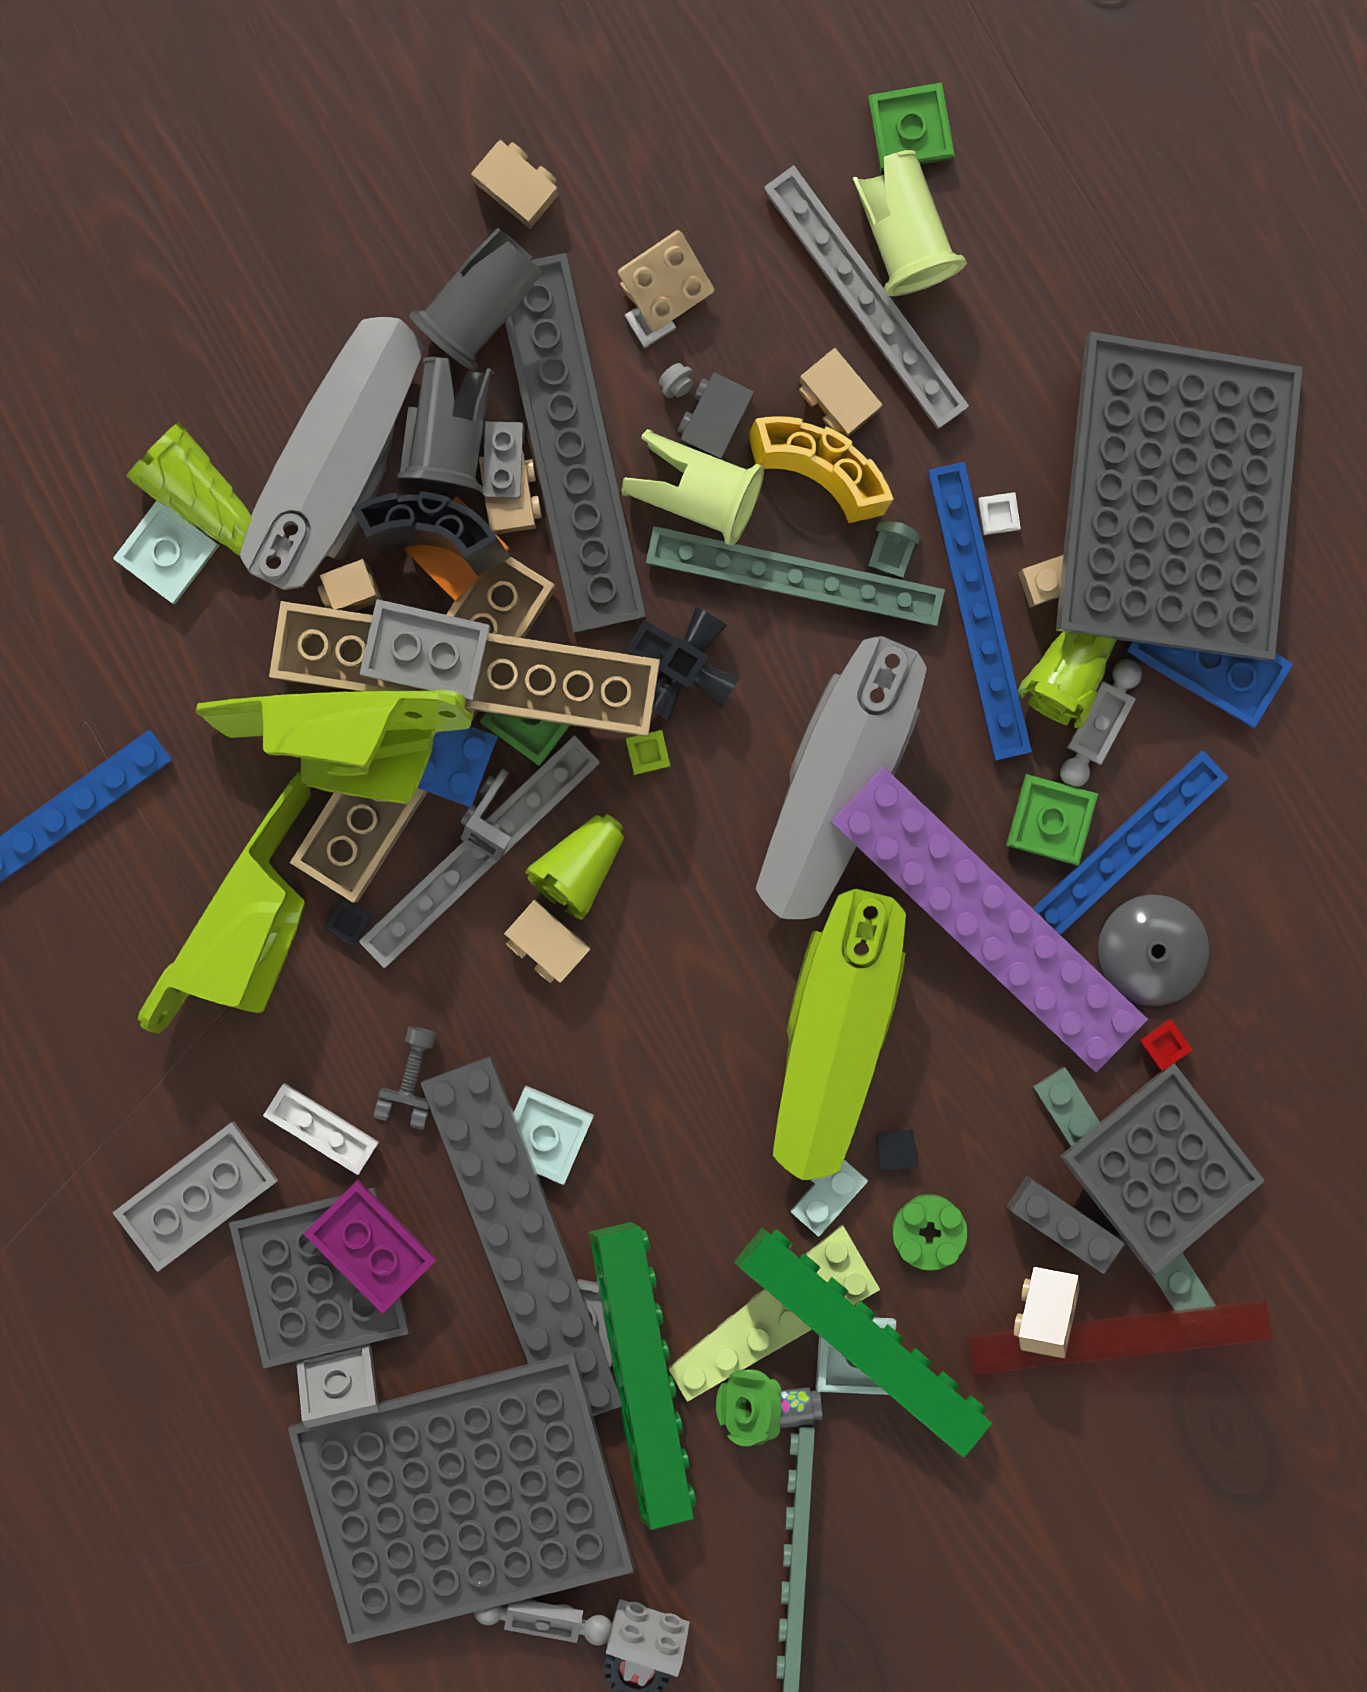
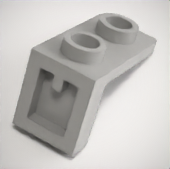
(503, 459)

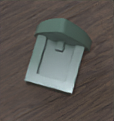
(893, 548)

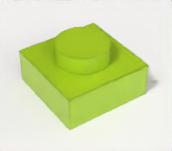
(648, 752)

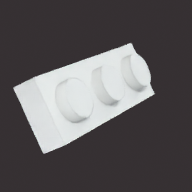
(321, 1128)

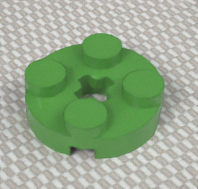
(946, 1218)
(765, 1402)

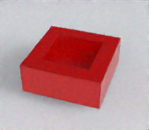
(1165, 1044)

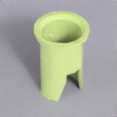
(907, 226)
(709, 490)

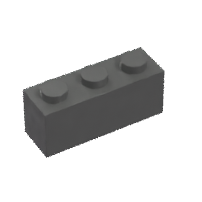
(1065, 1224)

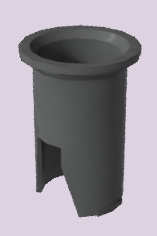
(478, 298)
(448, 430)

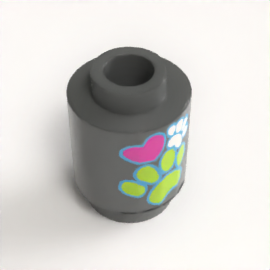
(800, 1407)

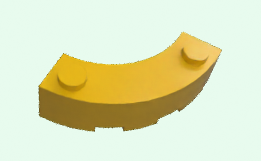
(824, 458)

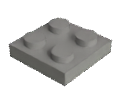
(337, 1386)

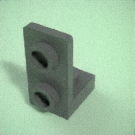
(483, 835)

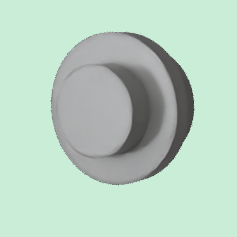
(676, 380)

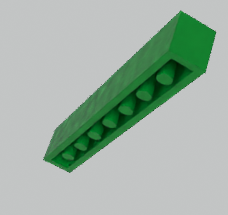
(862, 1341)
(642, 1375)

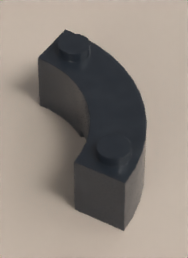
(430, 520)

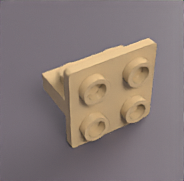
(665, 280)

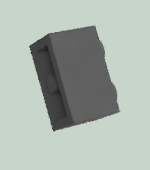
(716, 415)

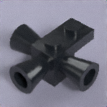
(683, 661)

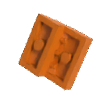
(446, 567)

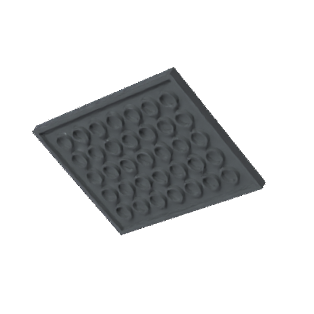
(1179, 497)
(462, 1499)

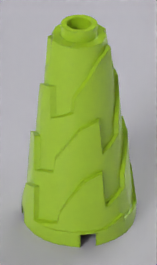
(185, 480)
(1068, 677)

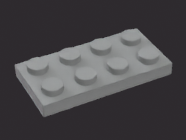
(195, 1196)

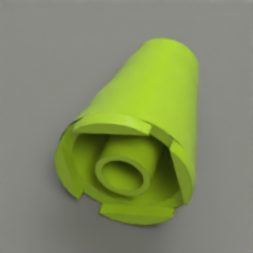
(578, 865)

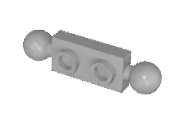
(1103, 724)
(548, 1621)

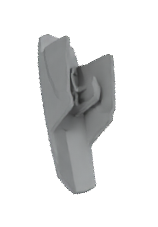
(333, 456)
(836, 758)

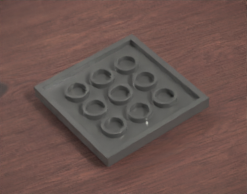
(1162, 1169)
(297, 1295)

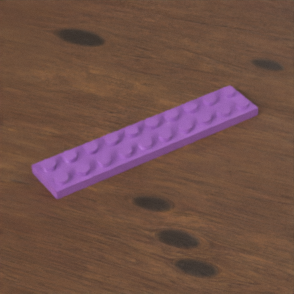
(988, 919)

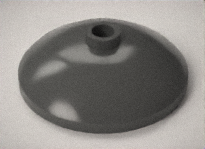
(1127, 946)

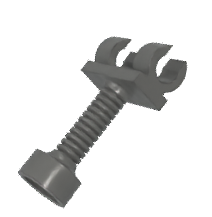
(419, 1041)

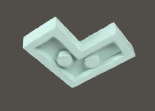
(828, 1198)

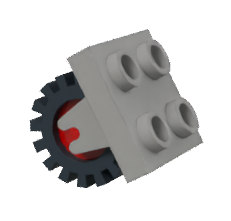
(643, 1648)

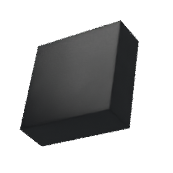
(348, 921)
(896, 1149)

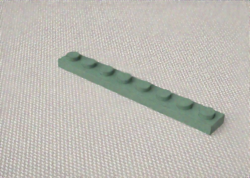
(795, 576)
(1075, 1120)
(796, 1558)

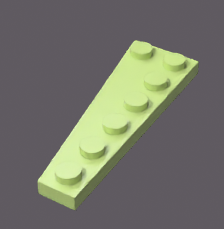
(766, 1323)

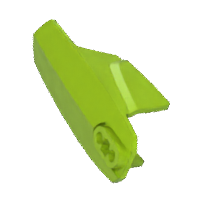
(348, 740)
(243, 932)
(837, 1031)

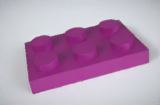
(370, 1246)

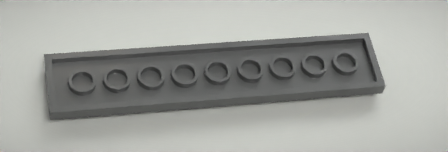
(573, 452)
(517, 1224)

